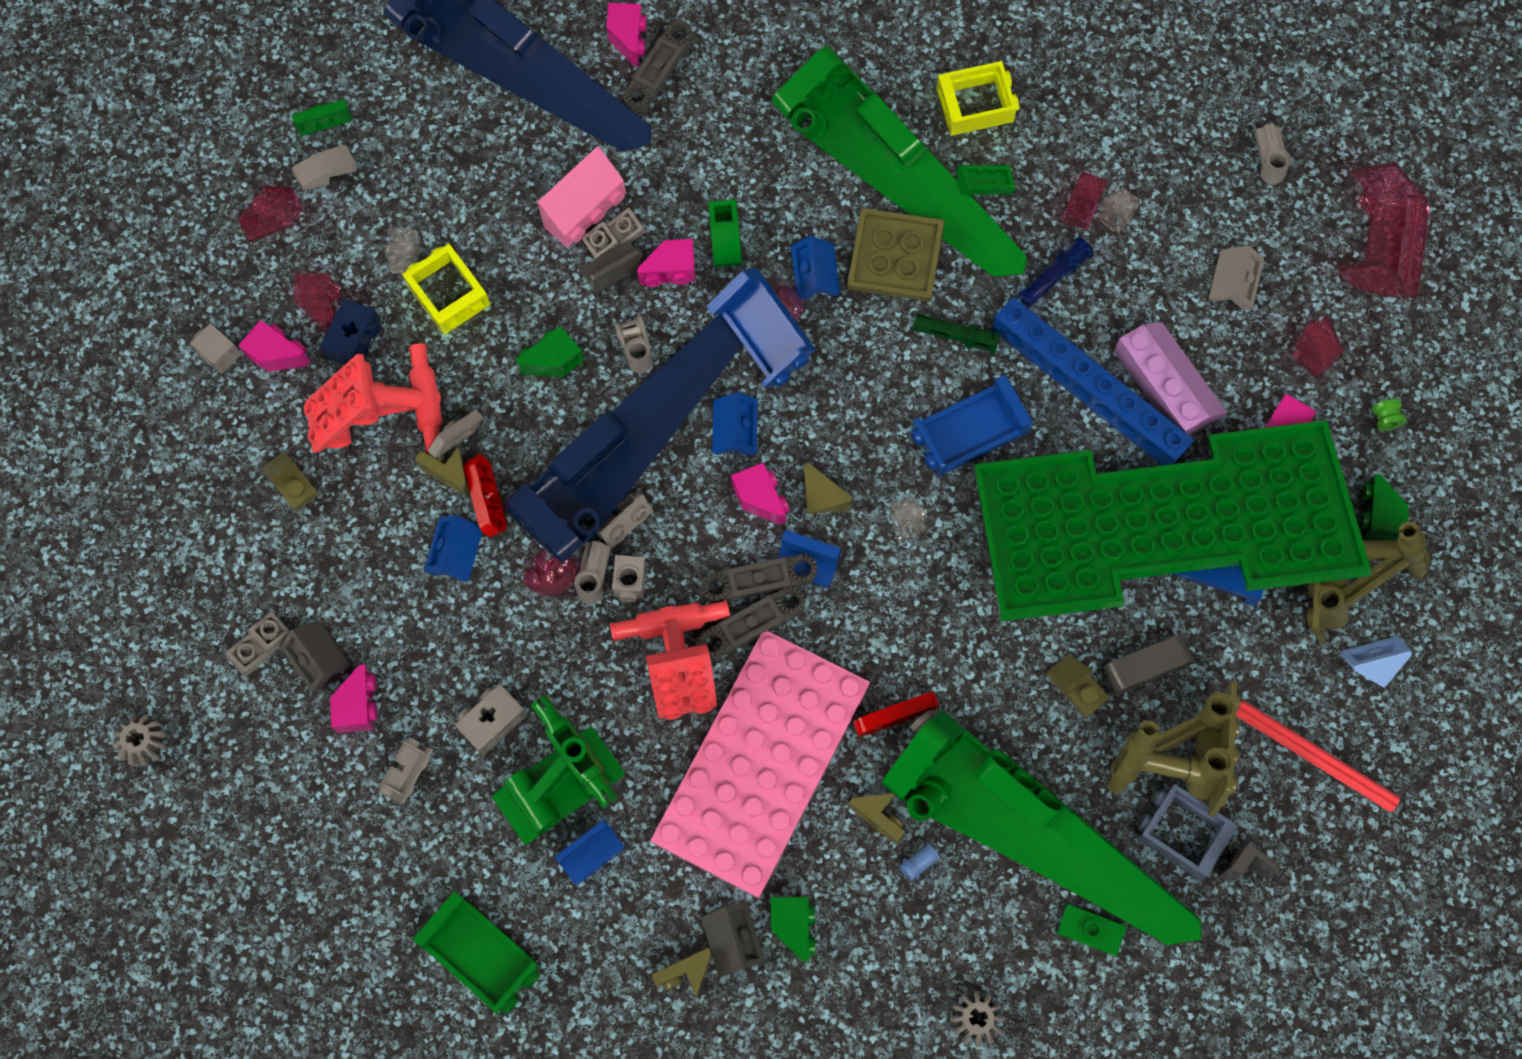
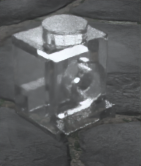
(1118, 210)
(402, 249)
(908, 518)

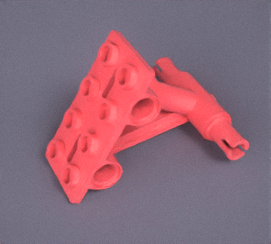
(356, 399)
(680, 675)

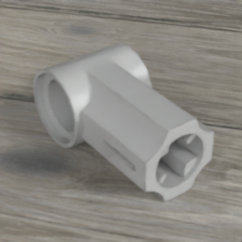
(1271, 153)
(592, 570)

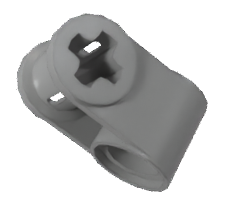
(634, 340)

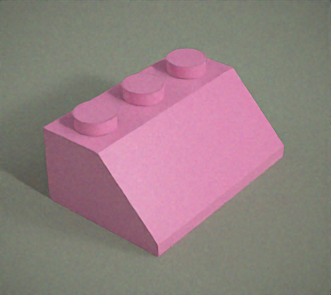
(581, 198)

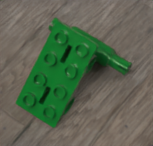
(562, 781)

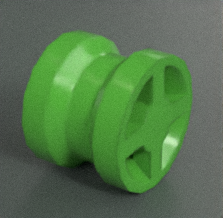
(1389, 414)

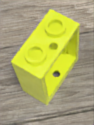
(972, 77)
(458, 311)

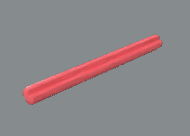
(1317, 756)

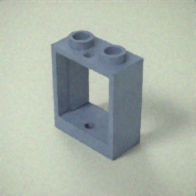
(1224, 832)

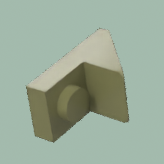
(450, 474)
(290, 481)
(1077, 685)
(871, 809)
(693, 967)

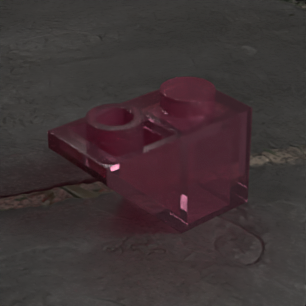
(1085, 200)
(269, 212)
(315, 298)
(1318, 347)

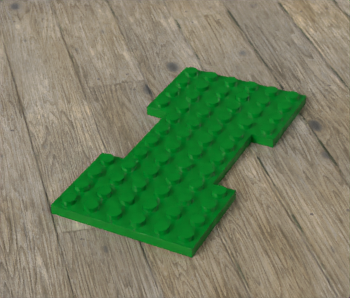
(1261, 504)

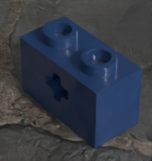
(341, 340)

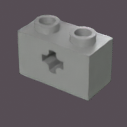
(481, 732)

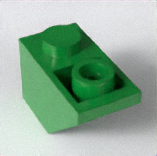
(725, 233)
(551, 357)
(1383, 510)
(791, 925)

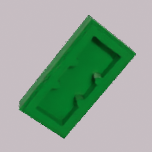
(322, 117)
(985, 179)
(1091, 930)

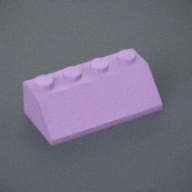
(1168, 378)

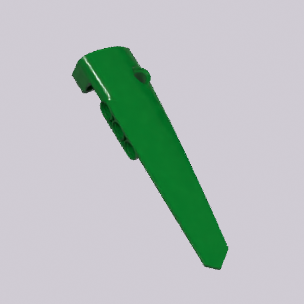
(882, 151)
(1012, 813)

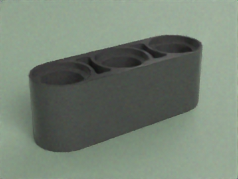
(1149, 664)

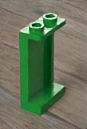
(478, 954)

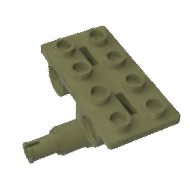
(1406, 552)
(1209, 772)

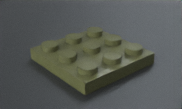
(895, 254)

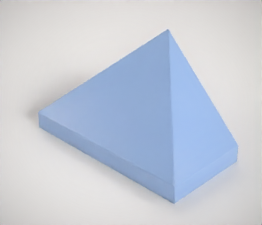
(1379, 659)

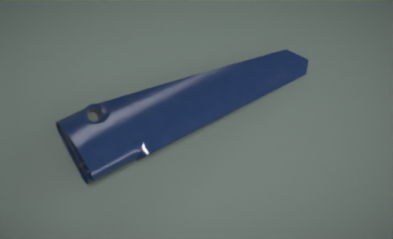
(513, 56)
(619, 446)

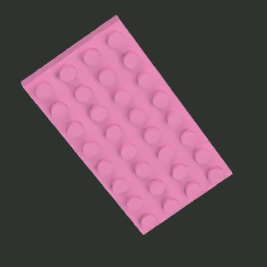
(760, 763)

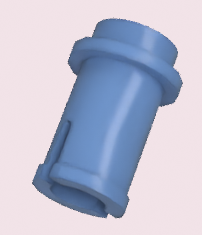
(919, 862)

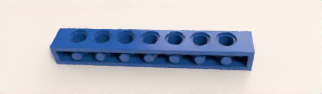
(1091, 384)

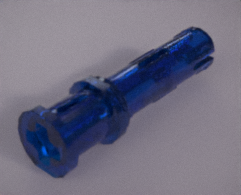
(1065, 264)

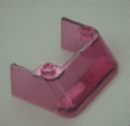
(1395, 233)

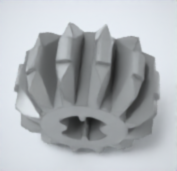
(130, 735)
(975, 1030)

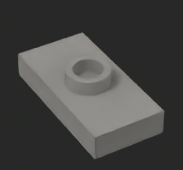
(455, 433)

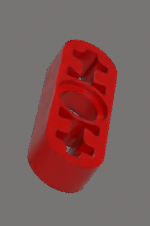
(489, 510)
(895, 714)

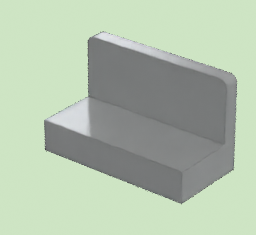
(1237, 276)

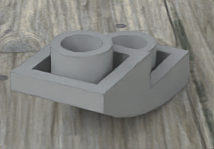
(319, 168)
(613, 234)
(259, 645)

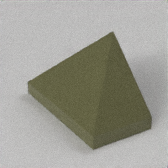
(823, 494)

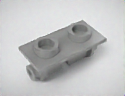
(632, 512)
(400, 783)

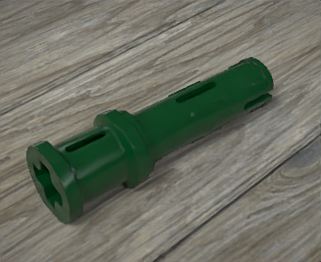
(969, 336)

